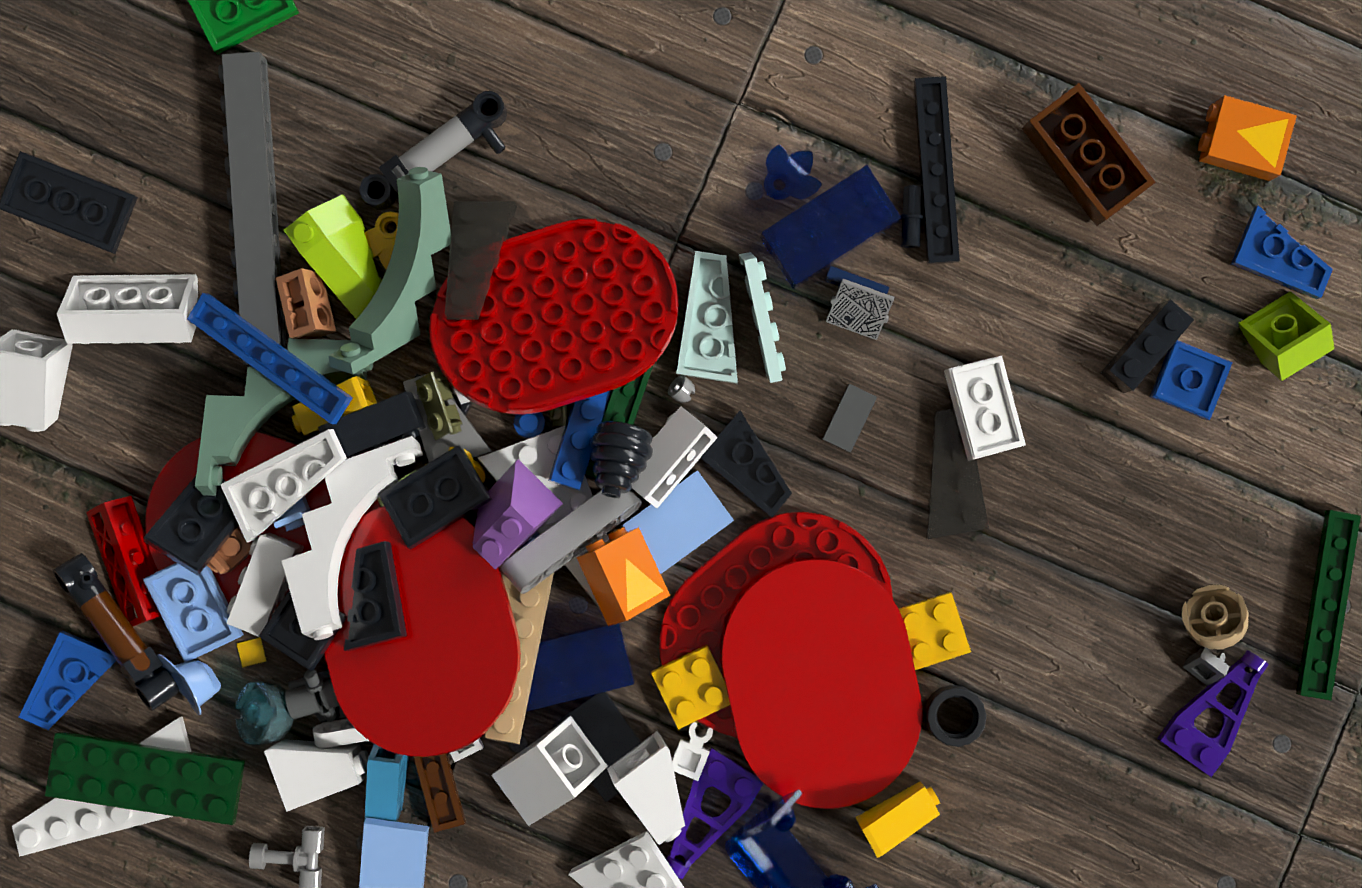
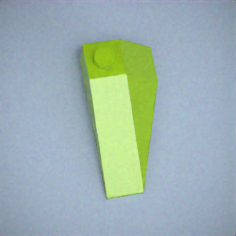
(338, 251)

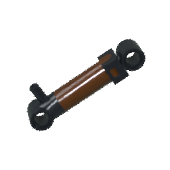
(137, 662)

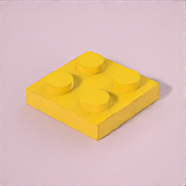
(934, 630)
(692, 686)

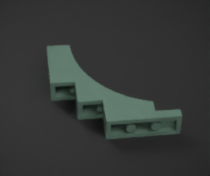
(391, 314)
(234, 420)

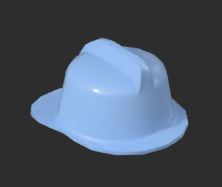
(194, 680)

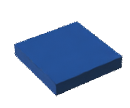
(1191, 380)

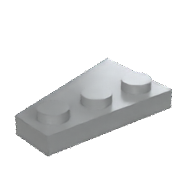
(467, 438)

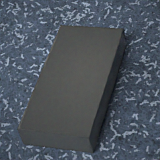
(849, 418)

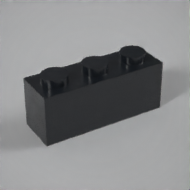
(1147, 346)
(378, 424)

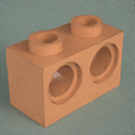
(305, 304)

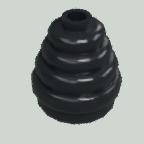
(619, 456)

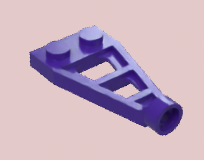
(1194, 745)
(730, 779)

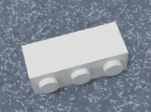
(674, 454)
(261, 583)

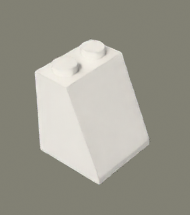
(32, 379)
(550, 771)
(311, 772)
(650, 787)

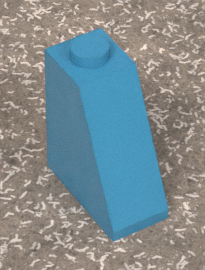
(385, 784)

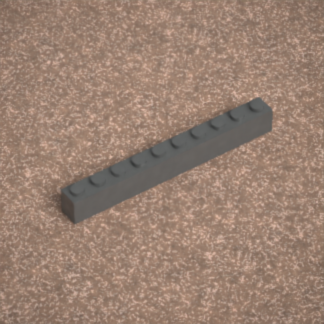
(252, 192)

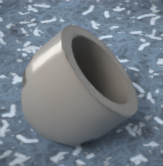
(681, 389)

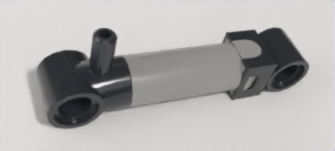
(439, 147)

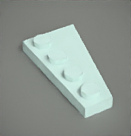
(762, 303)
(707, 334)

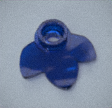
(793, 171)

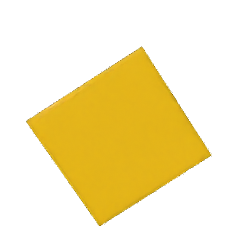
(251, 652)

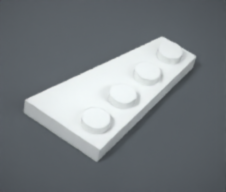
(276, 485)

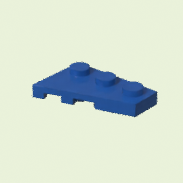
(1275, 255)
(65, 677)

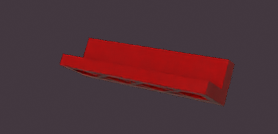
(132, 556)

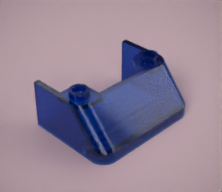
(772, 854)

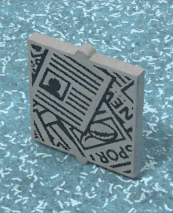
(860, 309)

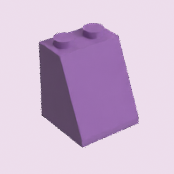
(513, 515)

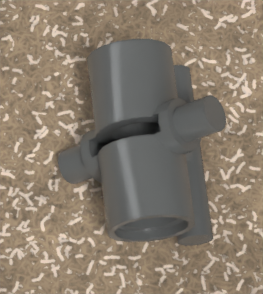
(312, 695)

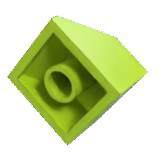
(1287, 335)

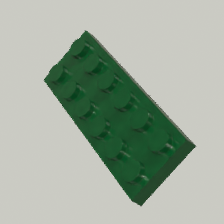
(145, 778)

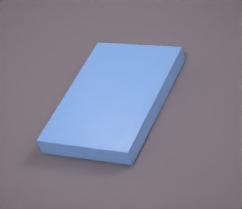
(681, 522)
(192, 609)
(393, 854)

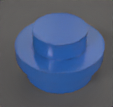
(529, 424)

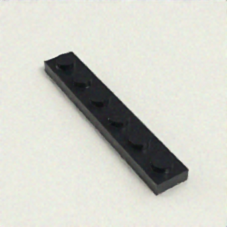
(936, 170)

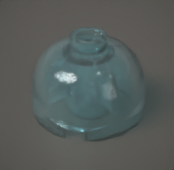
(263, 713)

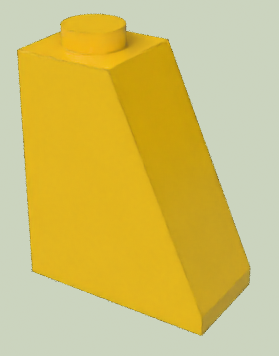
(308, 421)
(898, 817)

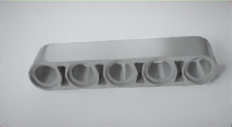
(567, 539)

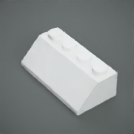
(129, 309)

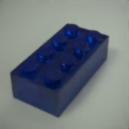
(830, 227)
(580, 665)

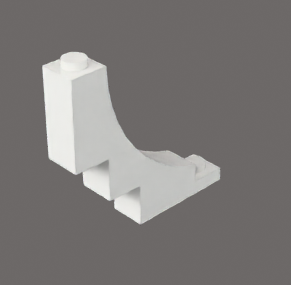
(352, 491)

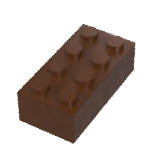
(1088, 154)

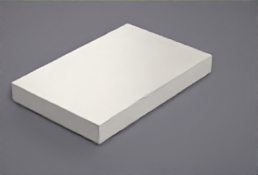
(984, 408)

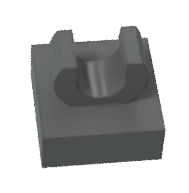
(1206, 666)

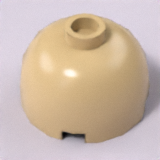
(1215, 617)

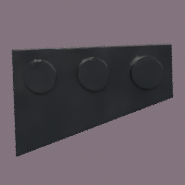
(746, 465)
(376, 600)

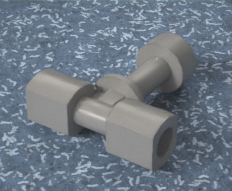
(303, 859)

